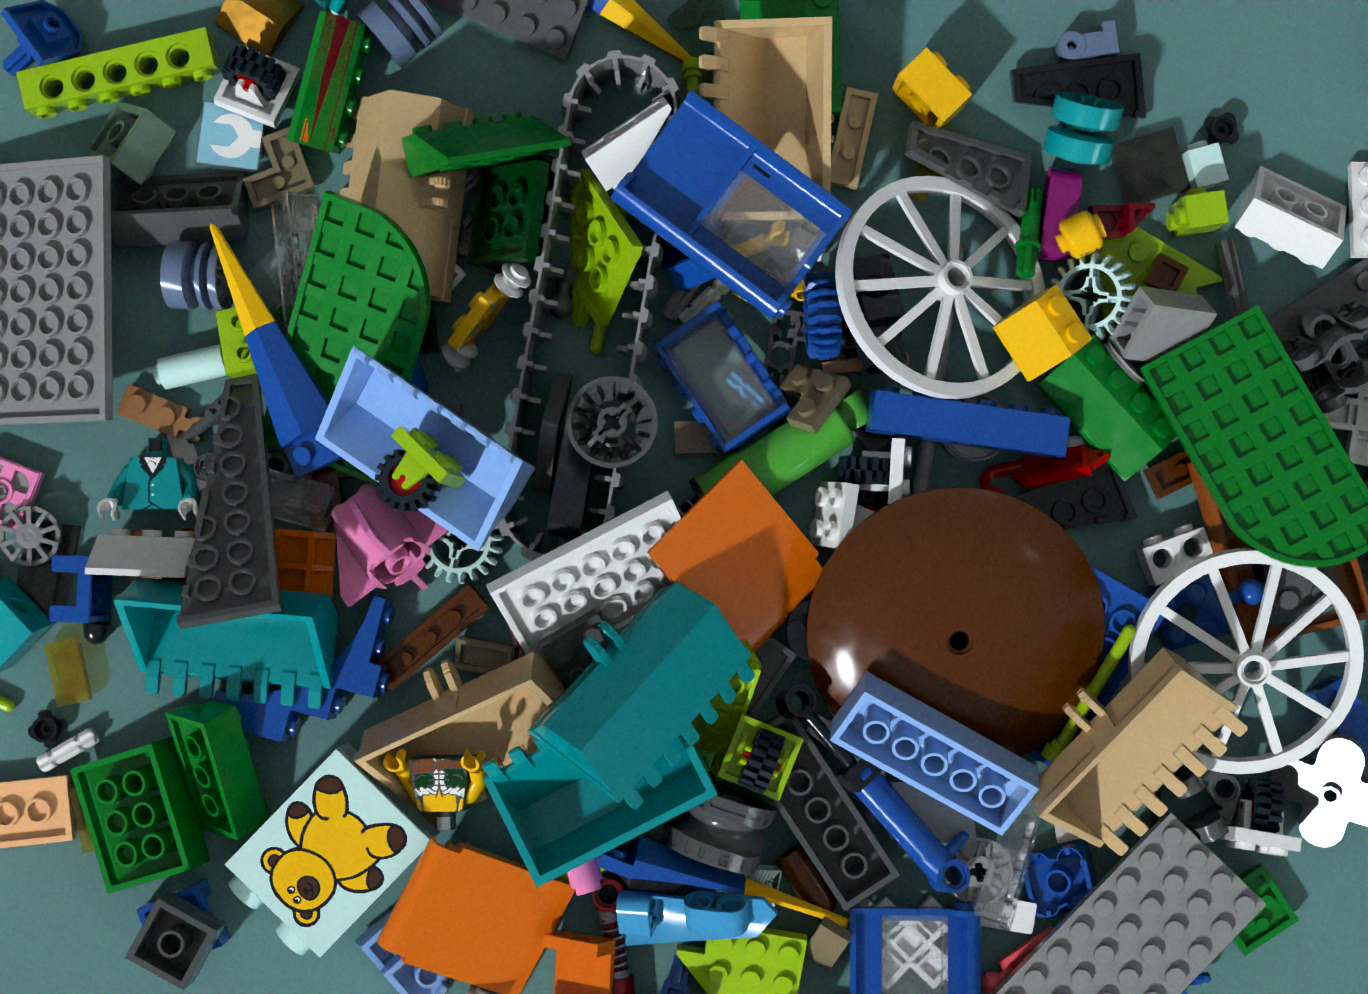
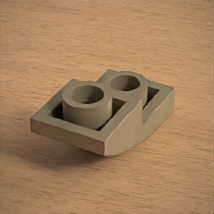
(827, 943)

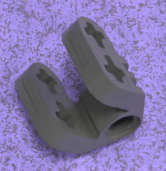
(1213, 821)

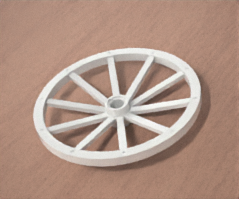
(937, 283)
(1261, 674)

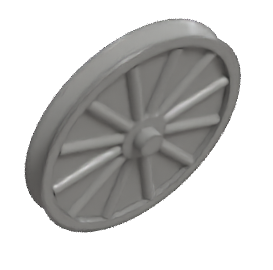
(1127, 365)

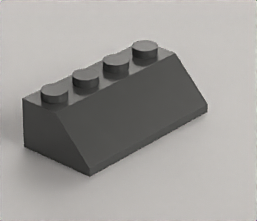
(179, 209)

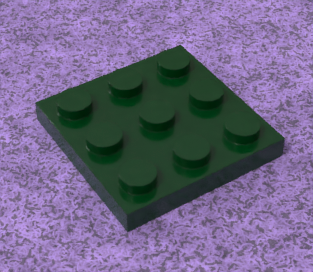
(508, 213)

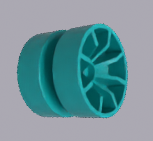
(1080, 138)

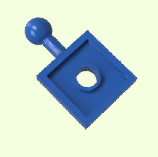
(1209, 611)

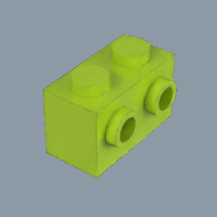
(1197, 213)
(234, 345)

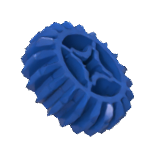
(821, 315)

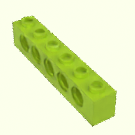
(39, 82)

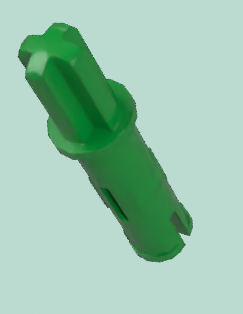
(1028, 242)

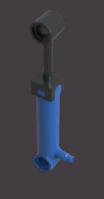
(884, 801)

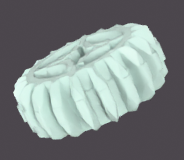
(1093, 281)
(455, 556)

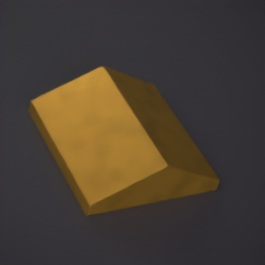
(259, 22)

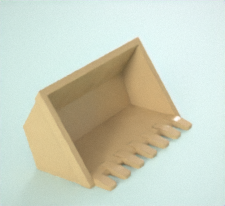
(776, 85)
(379, 176)
(479, 715)
(1134, 751)

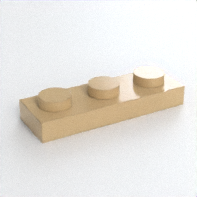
(852, 137)

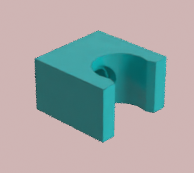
(20, 623)

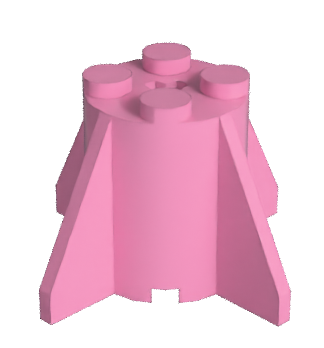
(379, 544)

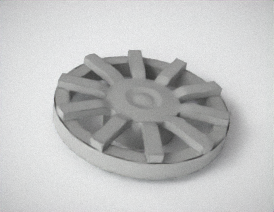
(30, 535)

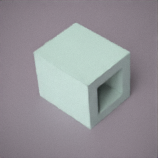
(1204, 165)

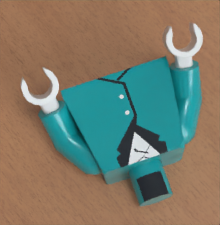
(153, 484)

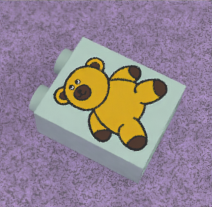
(328, 853)

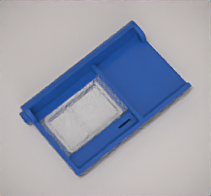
(737, 221)
(915, 950)

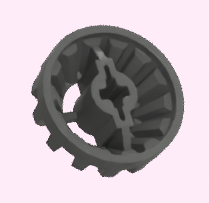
(633, 399)

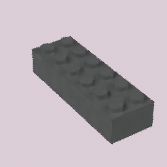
(830, 825)

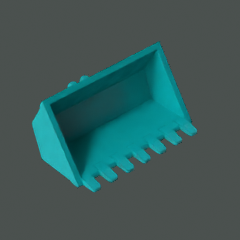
(266, 649)
(645, 692)
(567, 820)

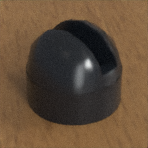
(96, 632)

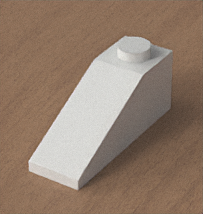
(626, 144)

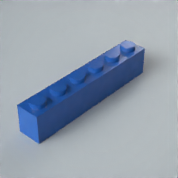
(968, 424)

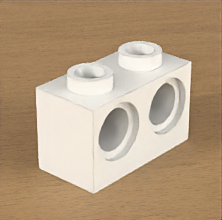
(1174, 552)

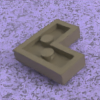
(287, 173)
(817, 395)

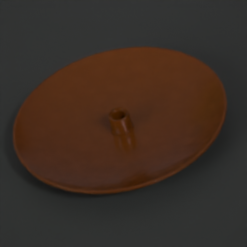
(969, 567)

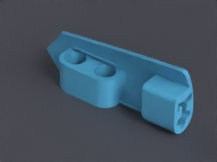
(693, 917)

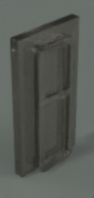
(39, 581)

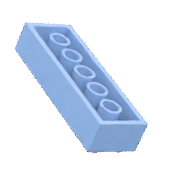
(934, 753)

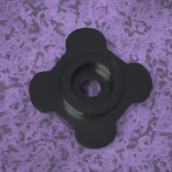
(1229, 125)
(38, 732)

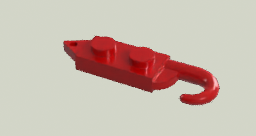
(1039, 470)

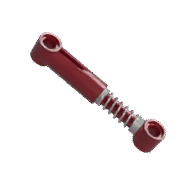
(622, 980)

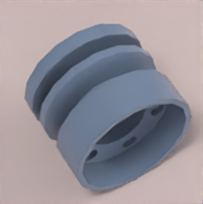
(399, 25)
(194, 277)

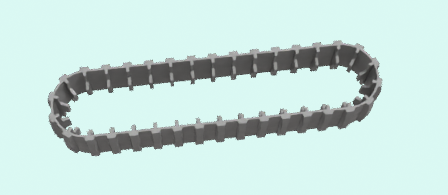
(588, 79)

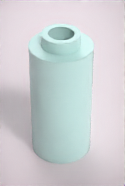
(189, 367)

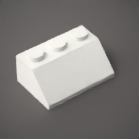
(1291, 218)
(141, 555)

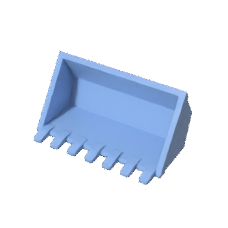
(377, 400)

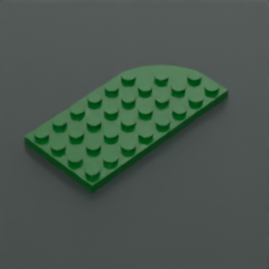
(361, 291)
(1262, 444)

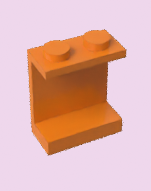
(582, 962)

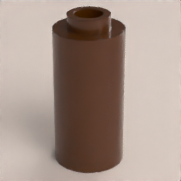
(805, 878)

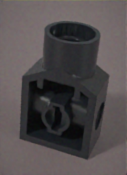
(879, 308)

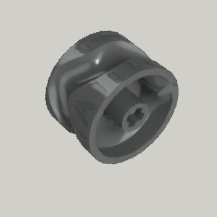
(724, 831)

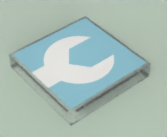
(229, 140)

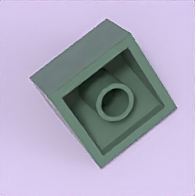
(132, 140)

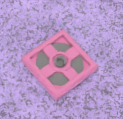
(17, 488)

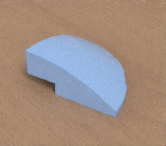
(403, 977)

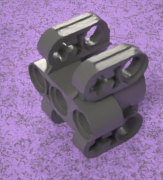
(1332, 352)

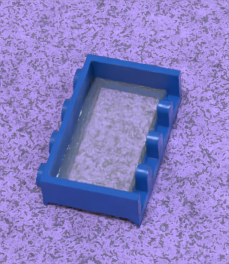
(722, 378)

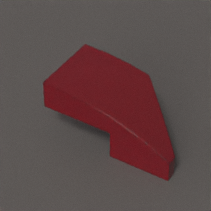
(1121, 219)

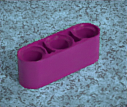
(1060, 201)

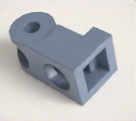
(1077, 47)

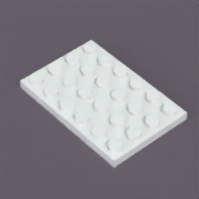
(596, 570)

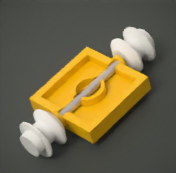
(483, 312)

